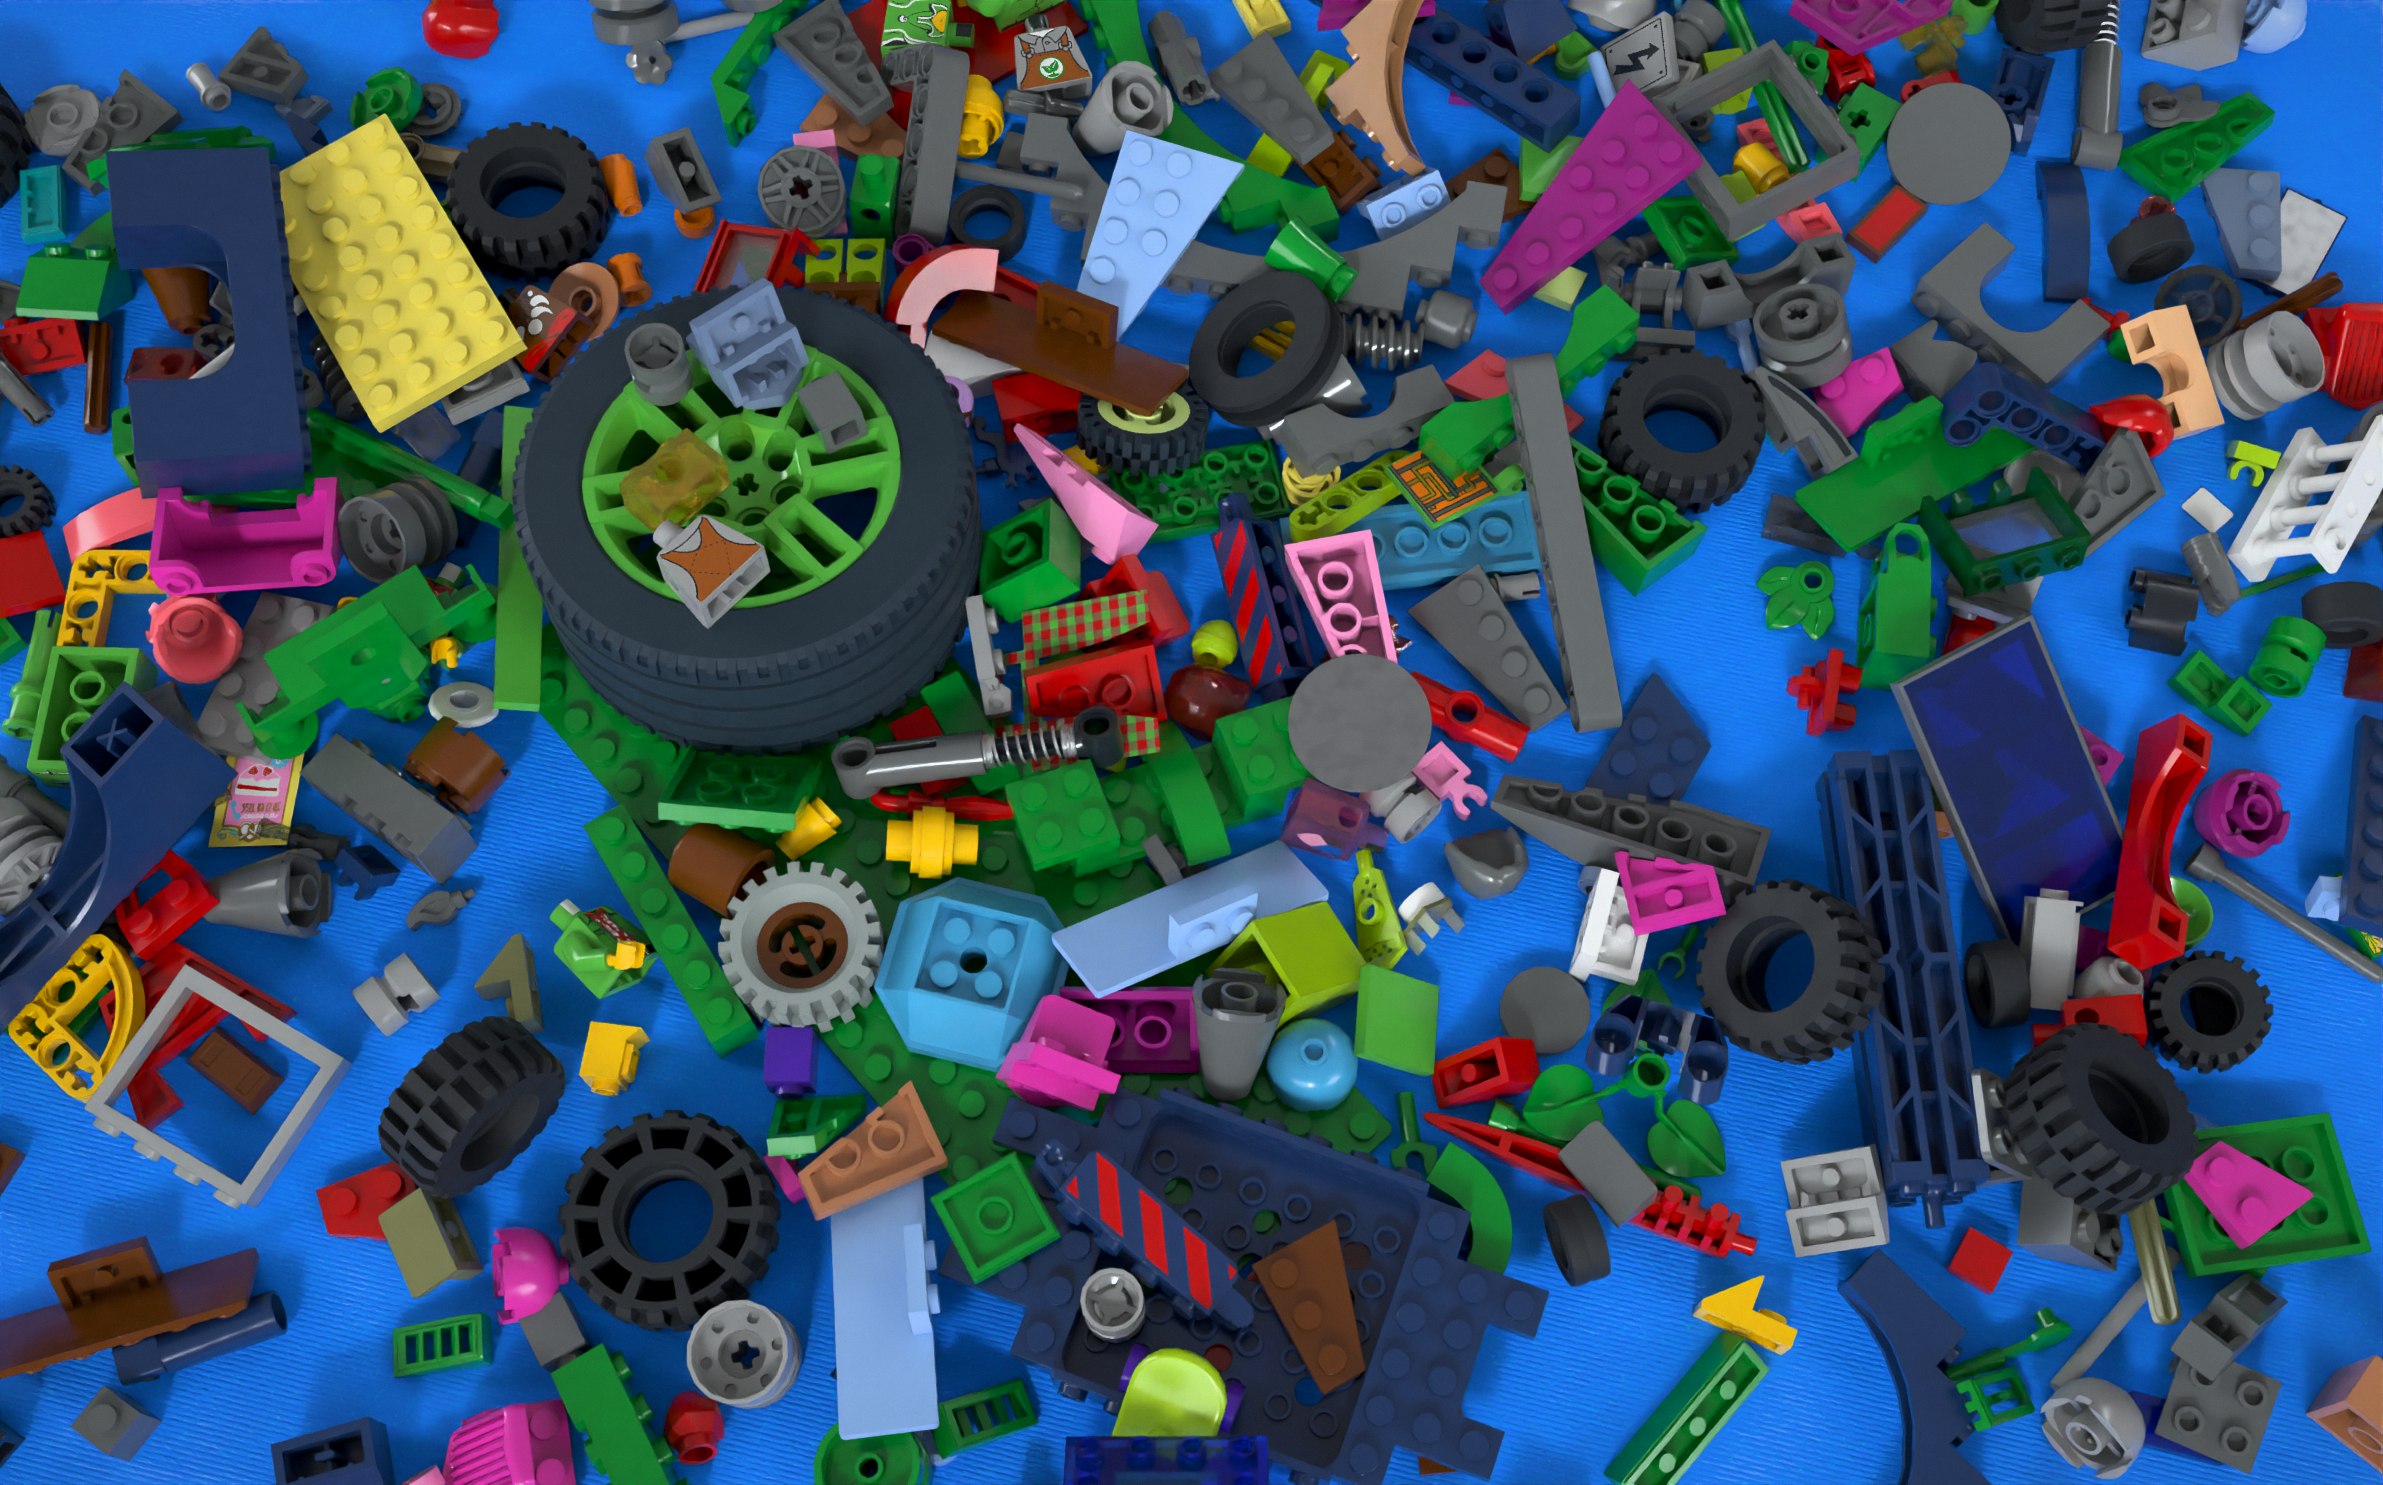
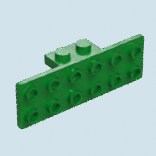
(1898, 467)

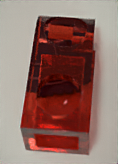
(163, 364)

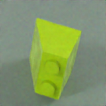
(1303, 953)

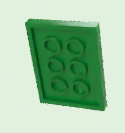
(2319, 1230)

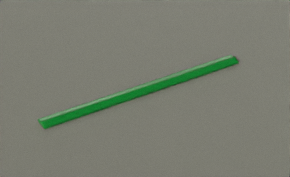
(2282, 580)

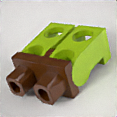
(858, 280)

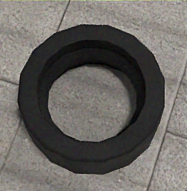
(989, 199)
(2150, 248)
(1997, 984)

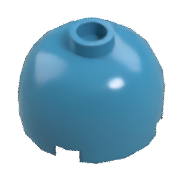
(1311, 1065)

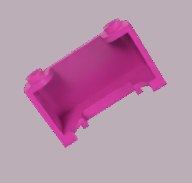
(245, 550)

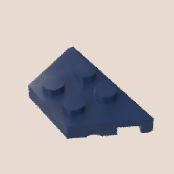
(1652, 750)

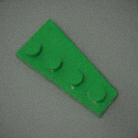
(2190, 151)

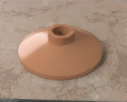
(587, 284)

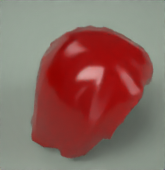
(460, 27)
(2137, 414)

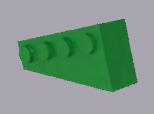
(1630, 528)
(615, 1420)

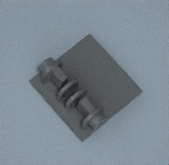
(2218, 1416)

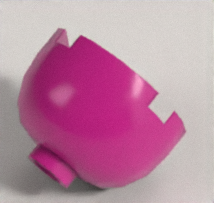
(525, 1272)

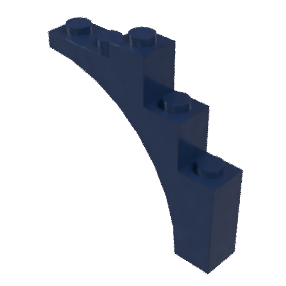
(1914, 1340)

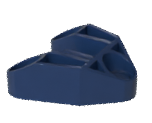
(1664, 1030)

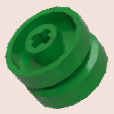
(900, 1460)

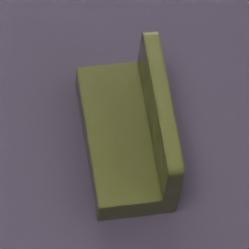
(429, 1242)

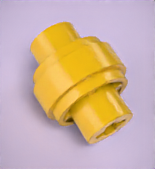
(981, 118)
(932, 842)

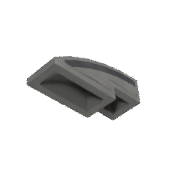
(1801, 424)
(2228, 1325)

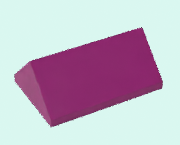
(1152, 1028)

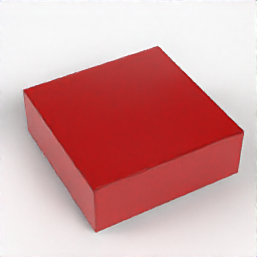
(1979, 1260)

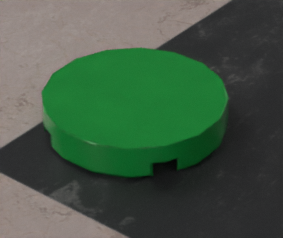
(389, 92)

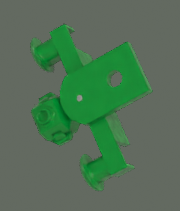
(367, 658)

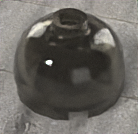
(2210, 298)

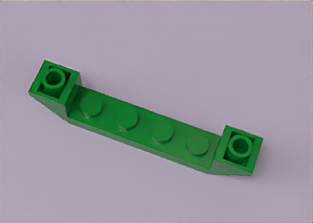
(741, 62)

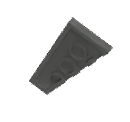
(836, 60)
(1485, 638)

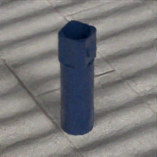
(481, 468)
(201, 1341)

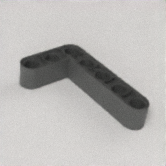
(938, 88)

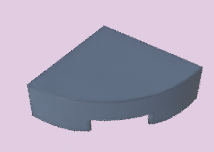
(310, 109)

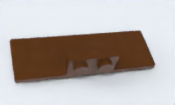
(1064, 341)
(119, 1300)

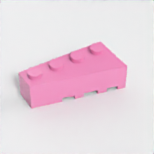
(1343, 593)

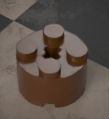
(457, 766)

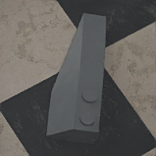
(1596, 826)

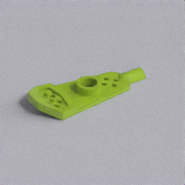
(1381, 937)

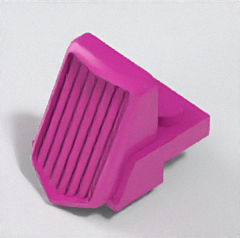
(1061, 1056)
(512, 1447)

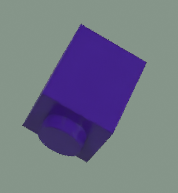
(791, 1061)

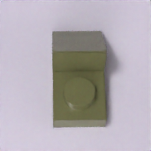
(514, 975)

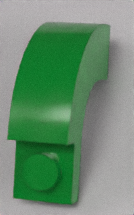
(1468, 1185)

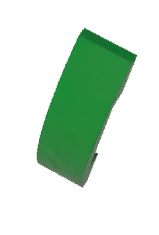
(1187, 797)

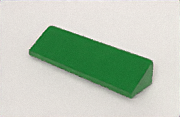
(1690, 1415)

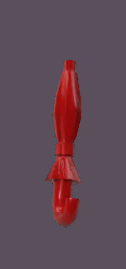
(965, 807)

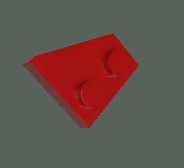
(355, 1203)

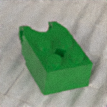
(1896, 613)

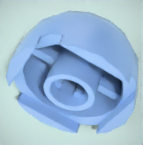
(2272, 24)

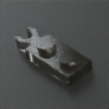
(1792, 525)

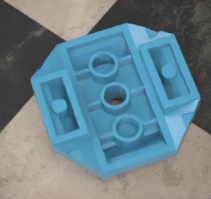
(958, 1012)

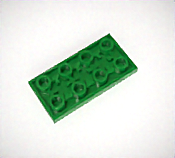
(1193, 494)

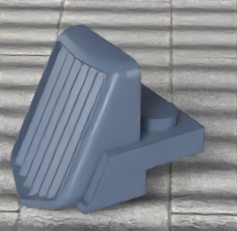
(750, 348)

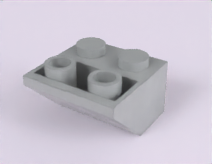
(2194, 32)

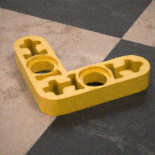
(101, 590)

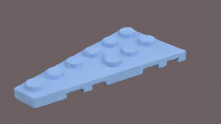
(1150, 219)

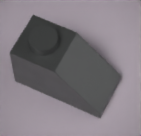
(681, 171)

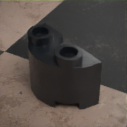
(2161, 610)

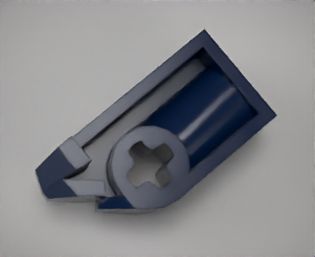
(2020, 92)

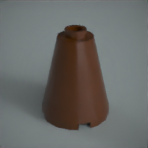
(182, 296)

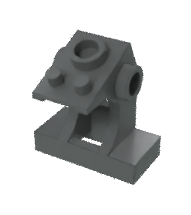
(1655, 292)

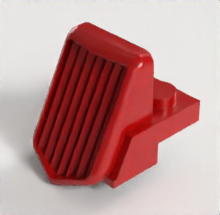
(2351, 351)
(1166, 616)

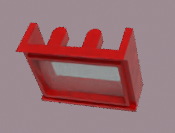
(749, 252)

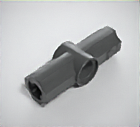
(1179, 58)

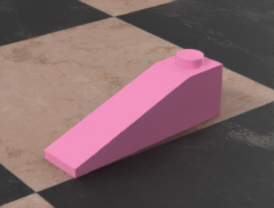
(1095, 509)

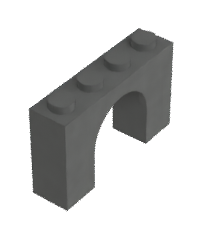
(1952, 299)

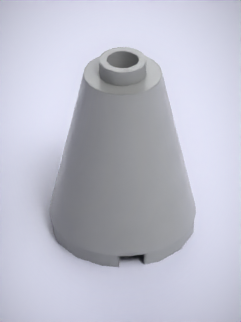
(1122, 102)

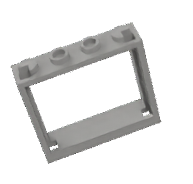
(189, 1166)

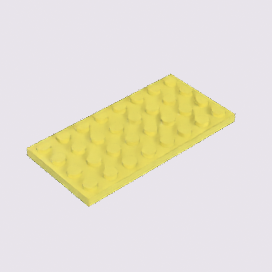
(389, 275)

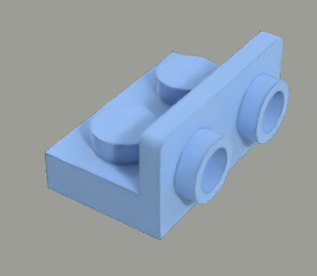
(1404, 202)

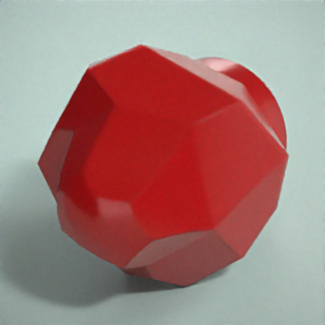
(694, 1427)

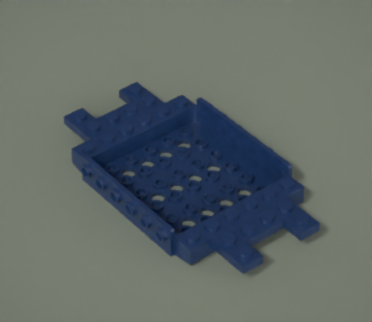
(1413, 1308)

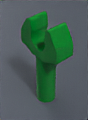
(1410, 1135)

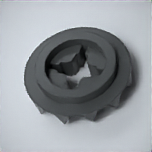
(447, 106)

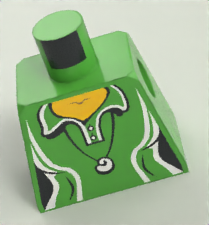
(922, 22)

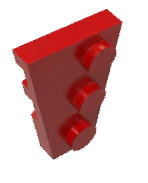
(1114, 677)

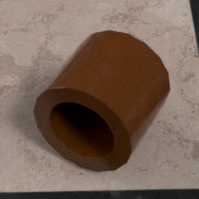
(716, 864)

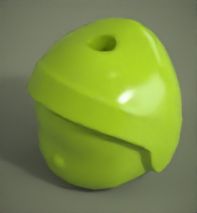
(1215, 643)

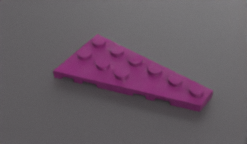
(1607, 181)

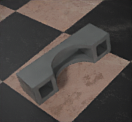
(1720, 296)
(1323, 439)

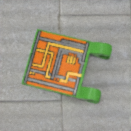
(1440, 498)

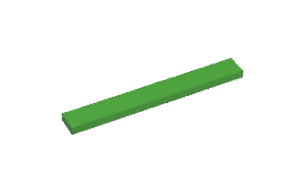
(518, 600)

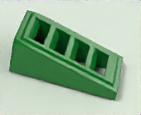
(479, 1339)
(955, 1430)

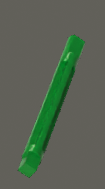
(402, 464)

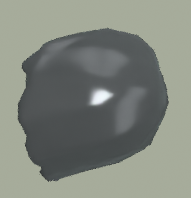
(1488, 862)

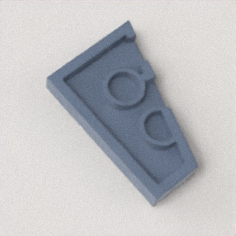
(2248, 219)

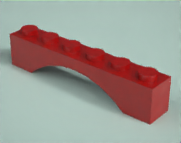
(2146, 917)

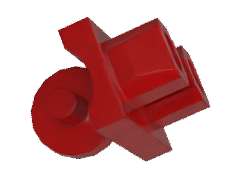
(1818, 692)

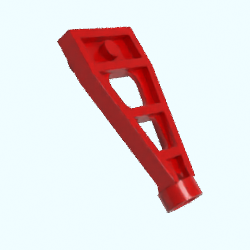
(167, 913)

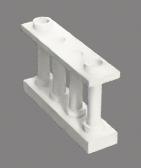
(2288, 492)

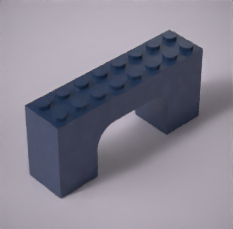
(250, 417)

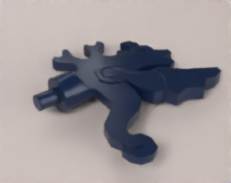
(1010, 460)

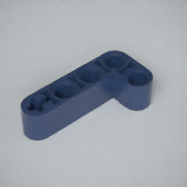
(2001, 398)

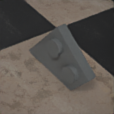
(264, 70)

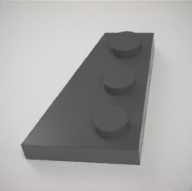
(126, 118)
(2116, 488)

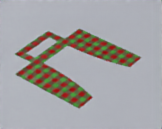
(1070, 628)

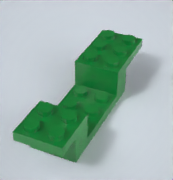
(1108, 817)

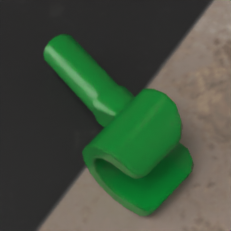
(1680, 951)

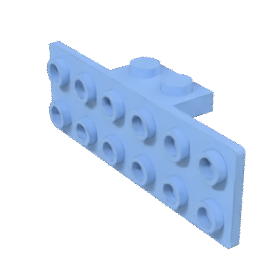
(1186, 918)
(885, 1315)

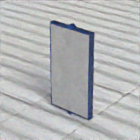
(2306, 240)

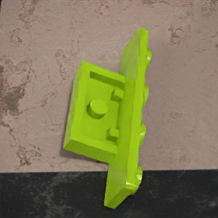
(1316, 77)

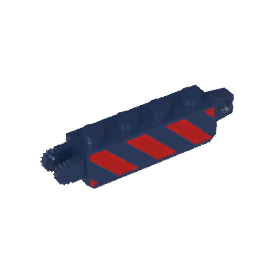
(1261, 600)
(1145, 1233)

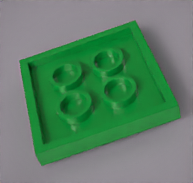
(740, 790)

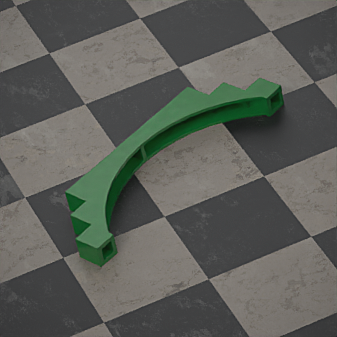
(1257, 195)

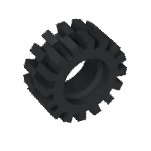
(35, 507)

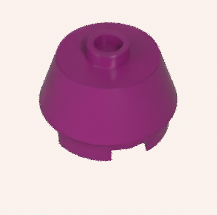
(2241, 813)

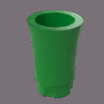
(1305, 253)

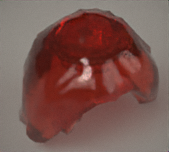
(1203, 694)

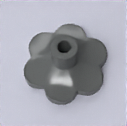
(649, 62)

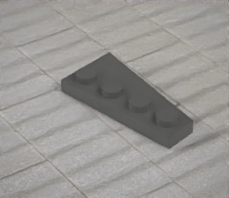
(1272, 98)

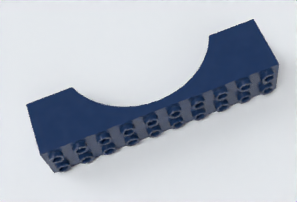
(133, 795)

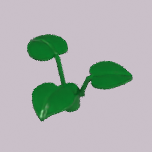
(1679, 1145)

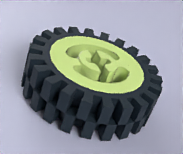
(1164, 440)

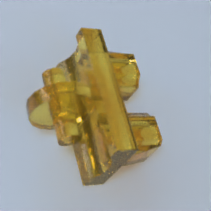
(1940, 53)

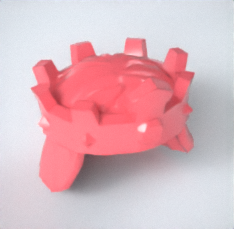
(194, 637)

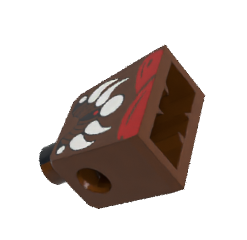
(547, 328)

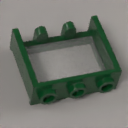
(2007, 536)

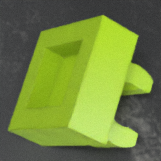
(2252, 457)

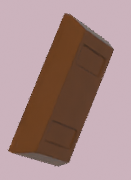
(235, 1070)

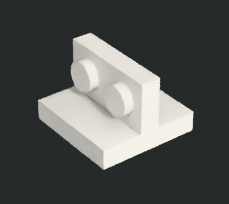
(1606, 935)

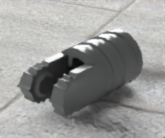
(2211, 572)

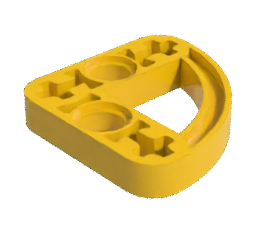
(55, 1017)

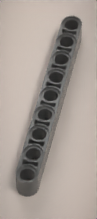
(1563, 543)

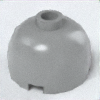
(2095, 1426)

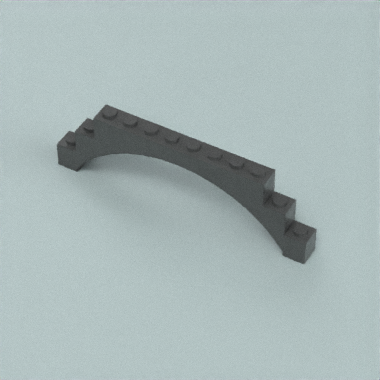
(1384, 268)

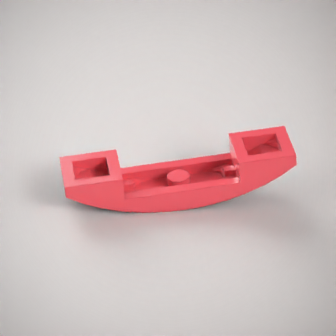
(1806, 220)
(116, 521)

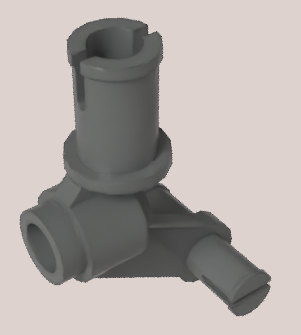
(1615, 255)

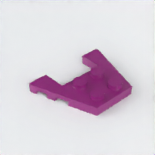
(1865, 23)

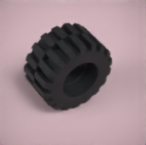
(2231, 983)

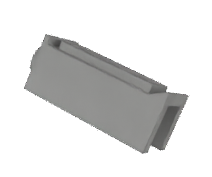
(2050, 946)

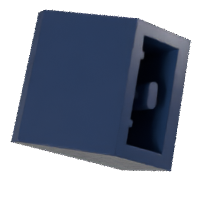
(336, 1456)

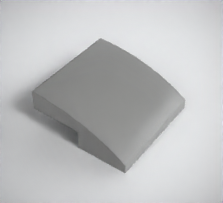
(1836, 1201)

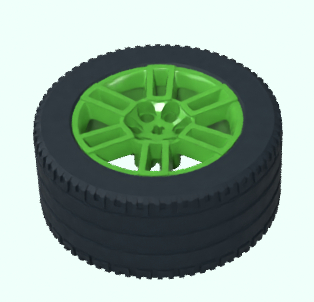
(785, 662)

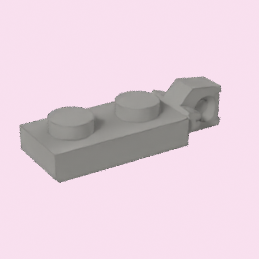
(988, 661)

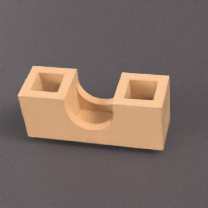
(2171, 346)

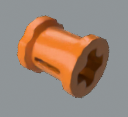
(627, 272)

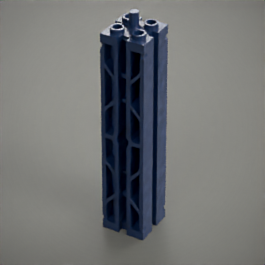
(1917, 1049)

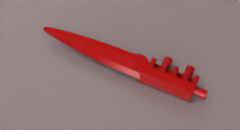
(1668, 1216)

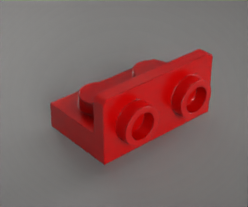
(43, 344)

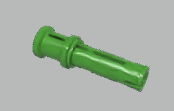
(28, 692)

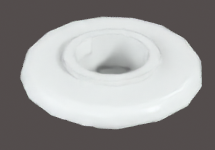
(475, 697)

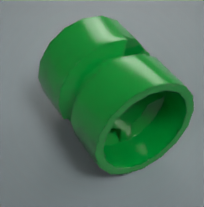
(2287, 657)

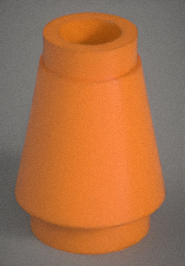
(621, 183)

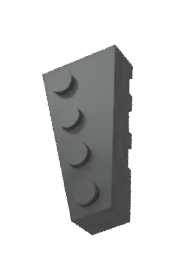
(391, 807)

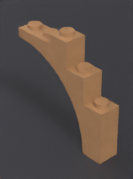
(1371, 88)

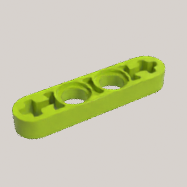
(1318, 520)

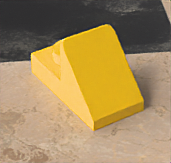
(1734, 1313)

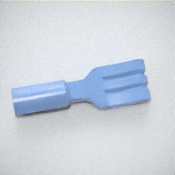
(1740, 333)

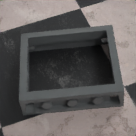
(1803, 97)

